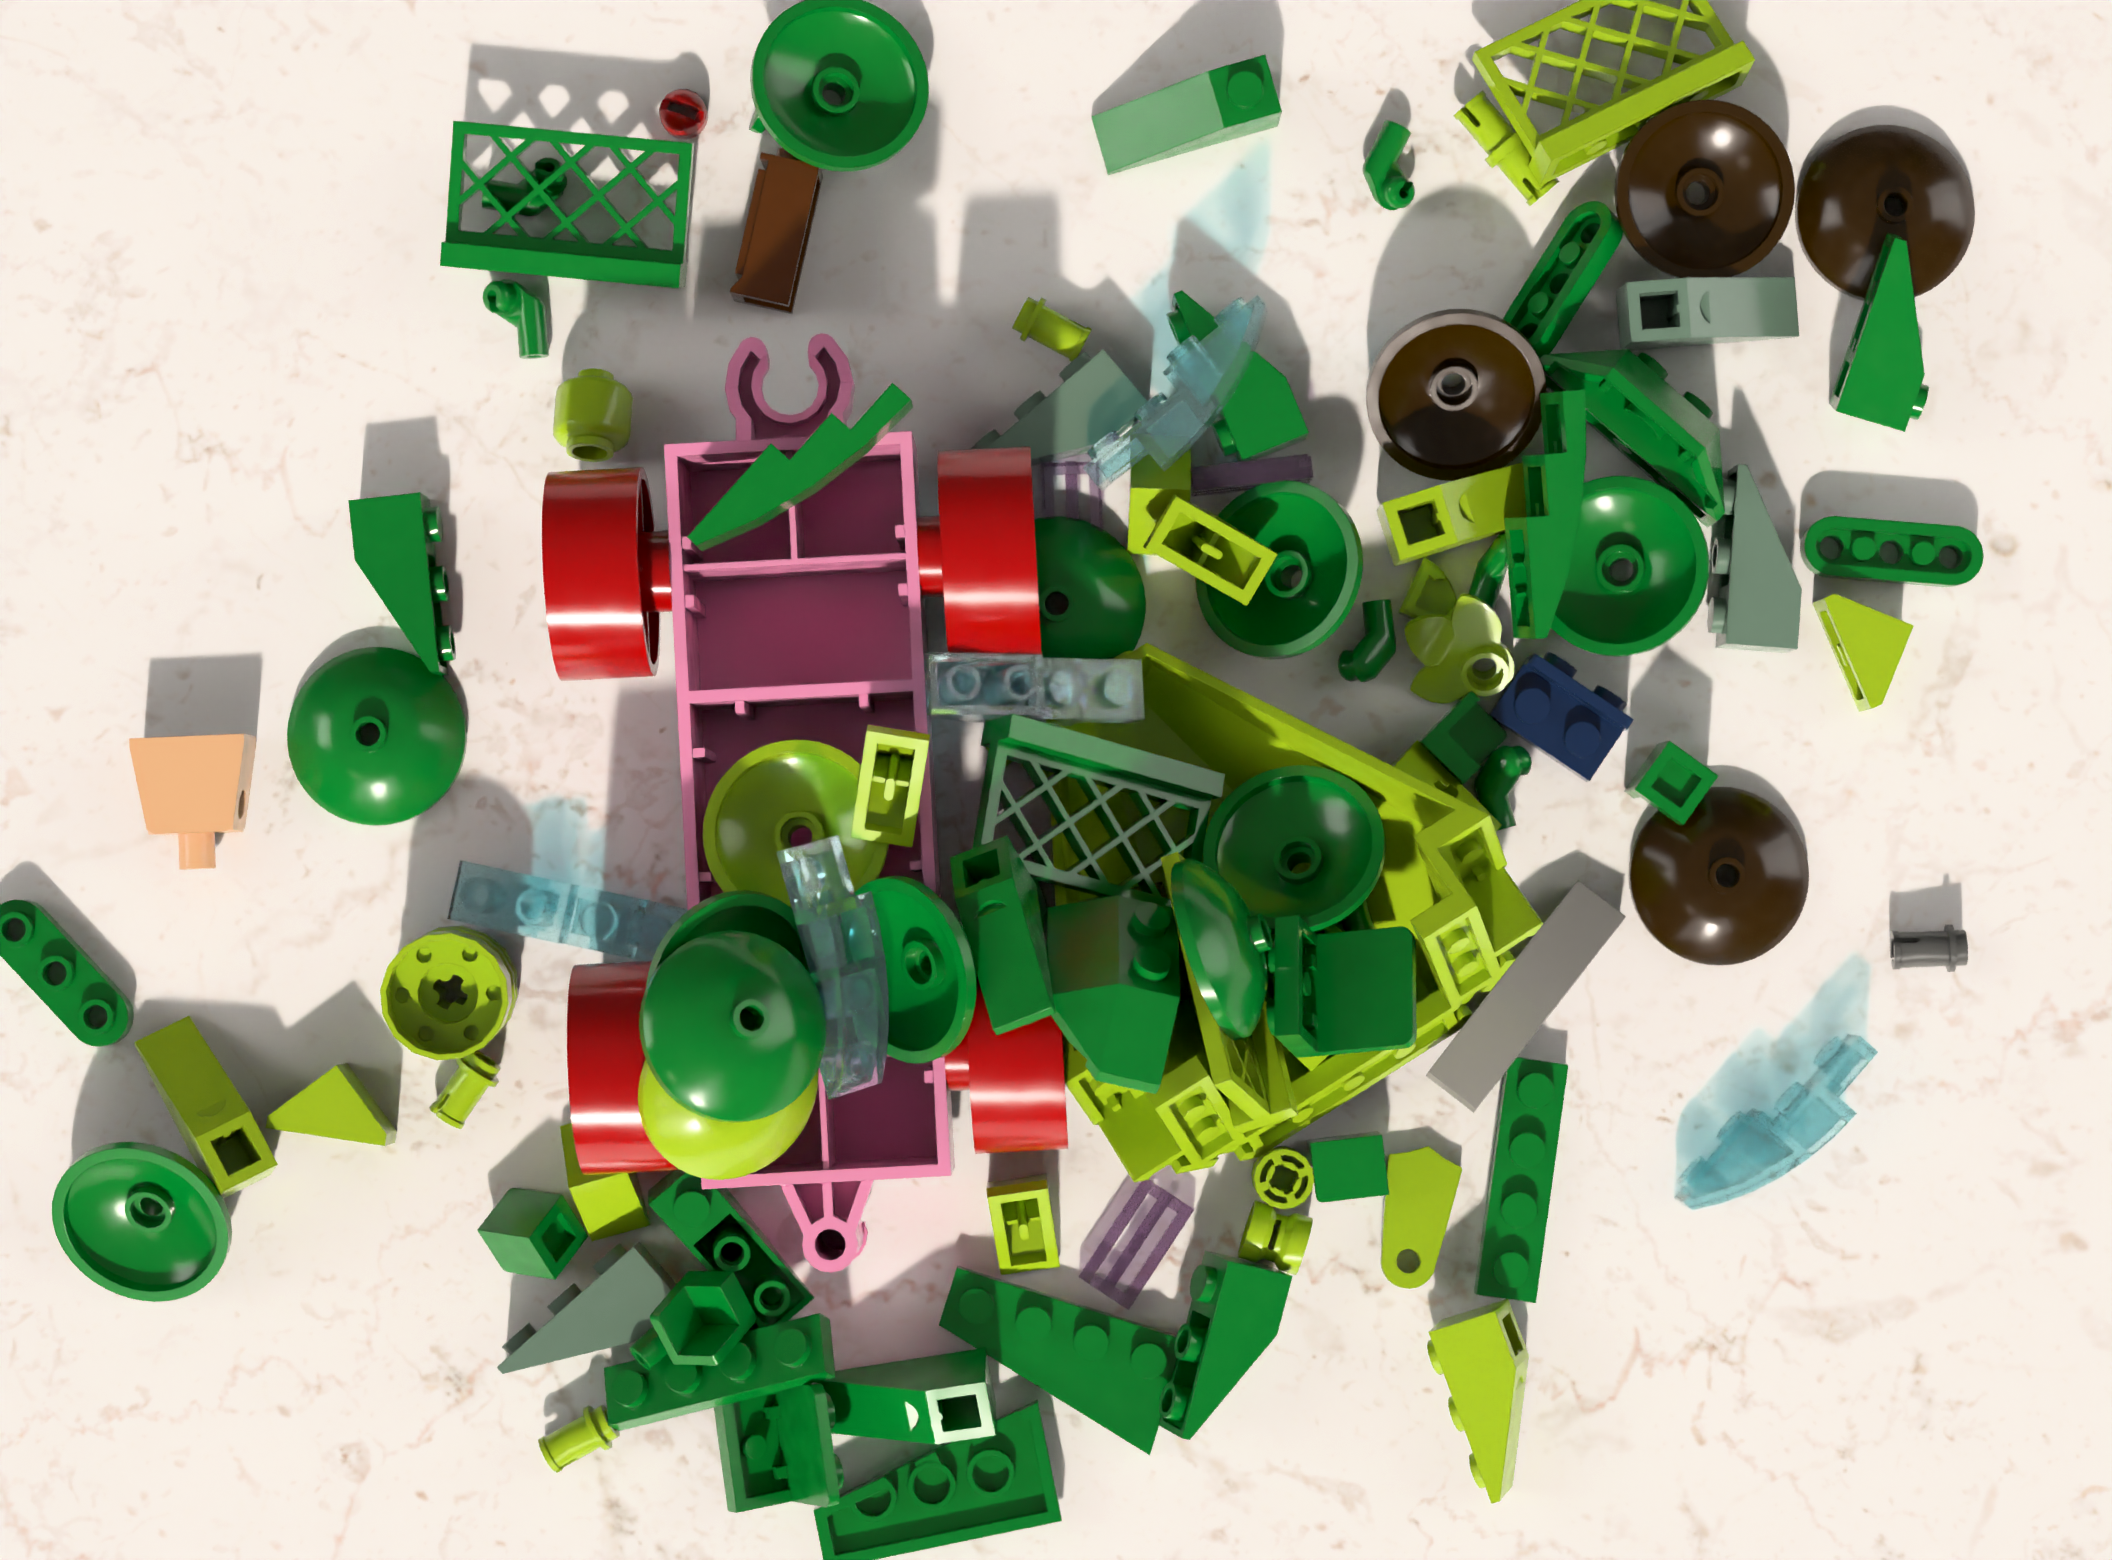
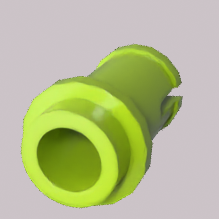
(1051, 328)
(465, 1088)
(578, 1438)

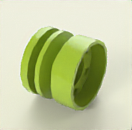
(415, 998)

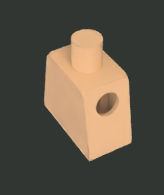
(194, 789)

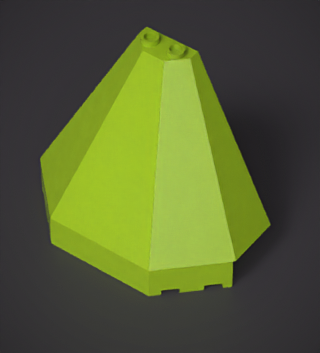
(1437, 880)

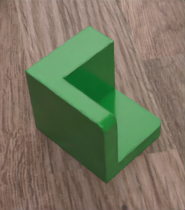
(1464, 737)
(1672, 781)
(1348, 1166)
(532, 1233)
(703, 1318)

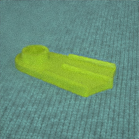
(1416, 1212)

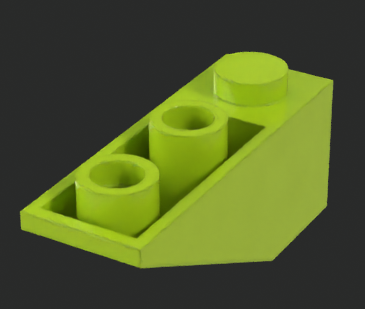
(1452, 513)
(206, 1107)
(1486, 1376)

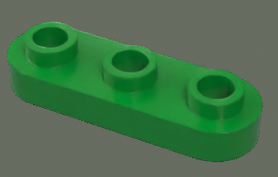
(1565, 275)
(1916, 545)
(84, 981)

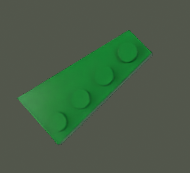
(1074, 1352)
(948, 1495)

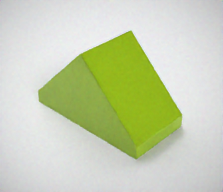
(1150, 494)
(1210, 549)
(1864, 645)
(890, 785)
(335, 1108)
(605, 1201)
(1023, 1224)

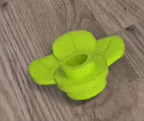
(1452, 647)

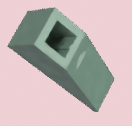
(1705, 311)
(1075, 415)
(1757, 583)
(600, 1317)

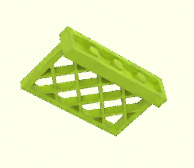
(1617, 120)
(1246, 1070)

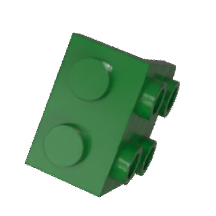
(1342, 989)
(779, 1449)

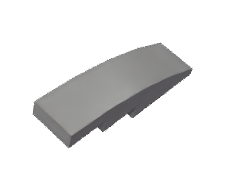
(1525, 996)

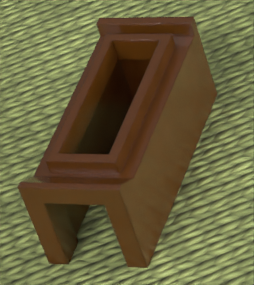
(777, 232)

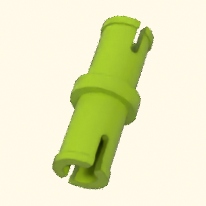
(1502, 146)

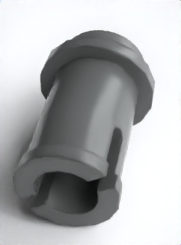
(1929, 949)

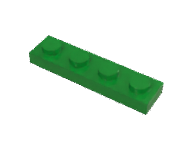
(1521, 1180)
(758, 1365)

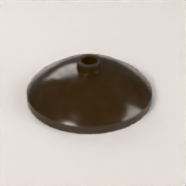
(1744, 183)
(1844, 214)
(1461, 427)
(1678, 887)

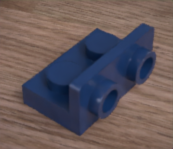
(1561, 714)

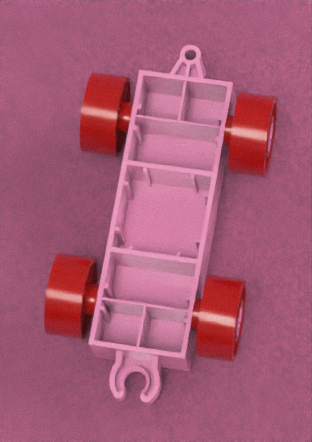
(800, 639)

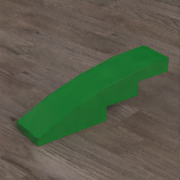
(779, 483)
(1544, 540)

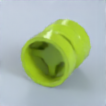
(1278, 1170)
(1288, 1241)

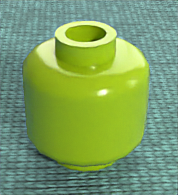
(592, 415)

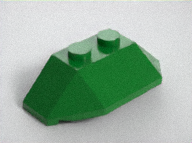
(1648, 422)
(1115, 985)

